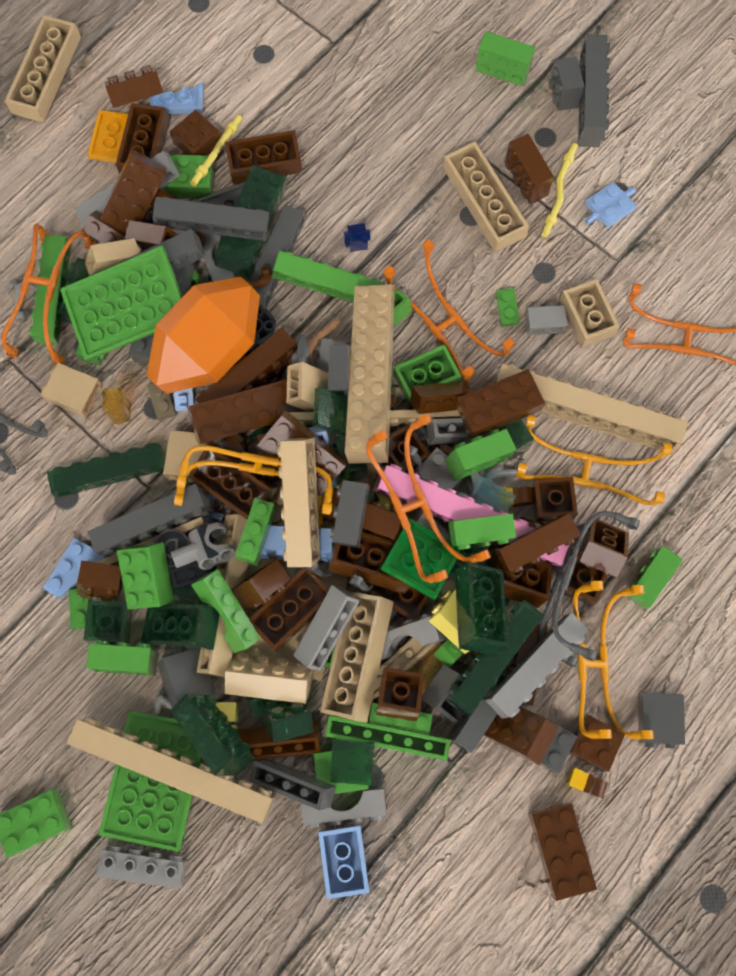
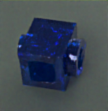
(357, 237)

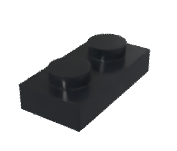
(187, 575)

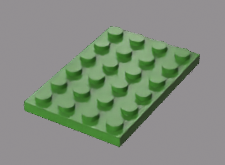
(121, 302)
(142, 807)

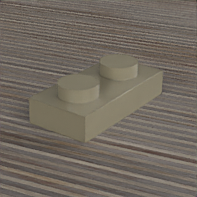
(161, 402)

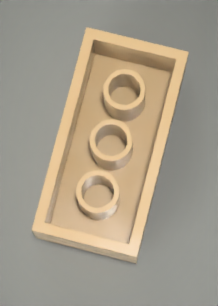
(268, 678)

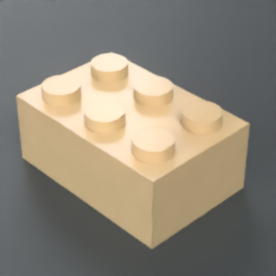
(589, 313)

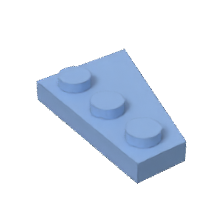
(180, 102)
(67, 570)

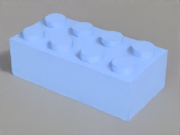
(275, 544)

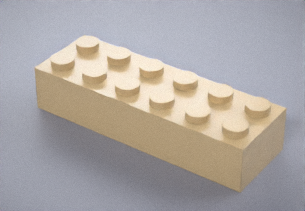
(43, 68)
(485, 197)
(300, 502)
(357, 659)

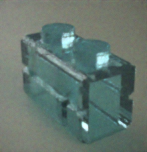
(493, 495)

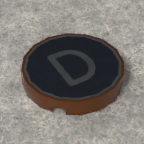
(173, 540)

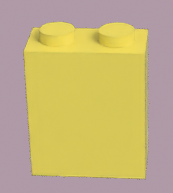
(445, 617)

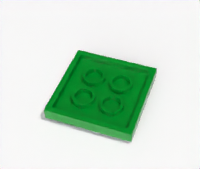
(432, 557)

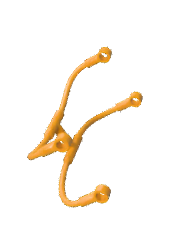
(588, 459)
(257, 468)
(603, 665)

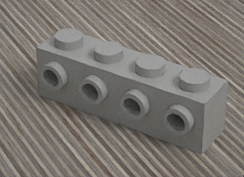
(326, 628)
(142, 868)

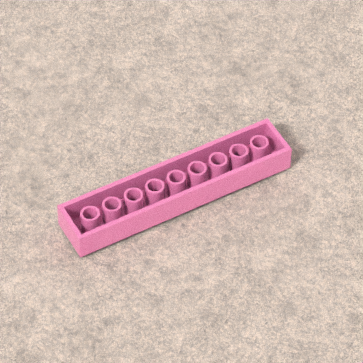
(451, 507)

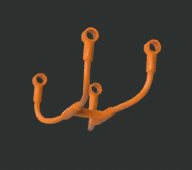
(51, 283)
(688, 327)
(469, 371)
(421, 501)

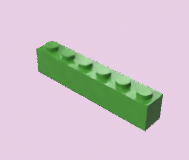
(50, 250)
(319, 276)
(388, 738)

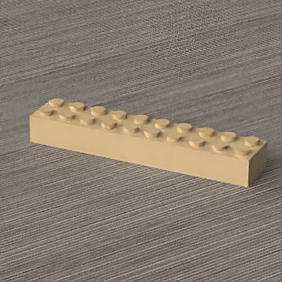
(370, 372)
(605, 413)
(171, 770)

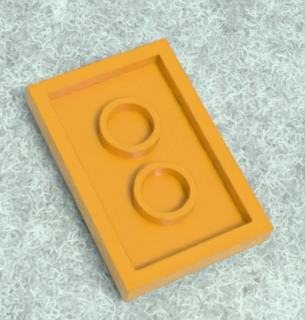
(107, 136)

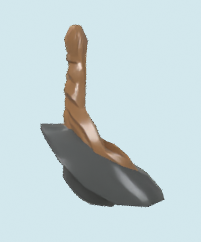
(307, 348)

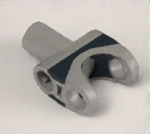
(203, 548)

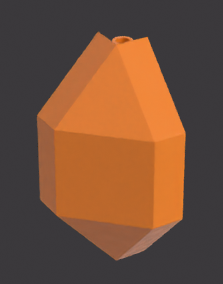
(203, 335)

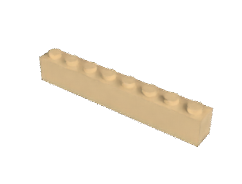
(234, 572)

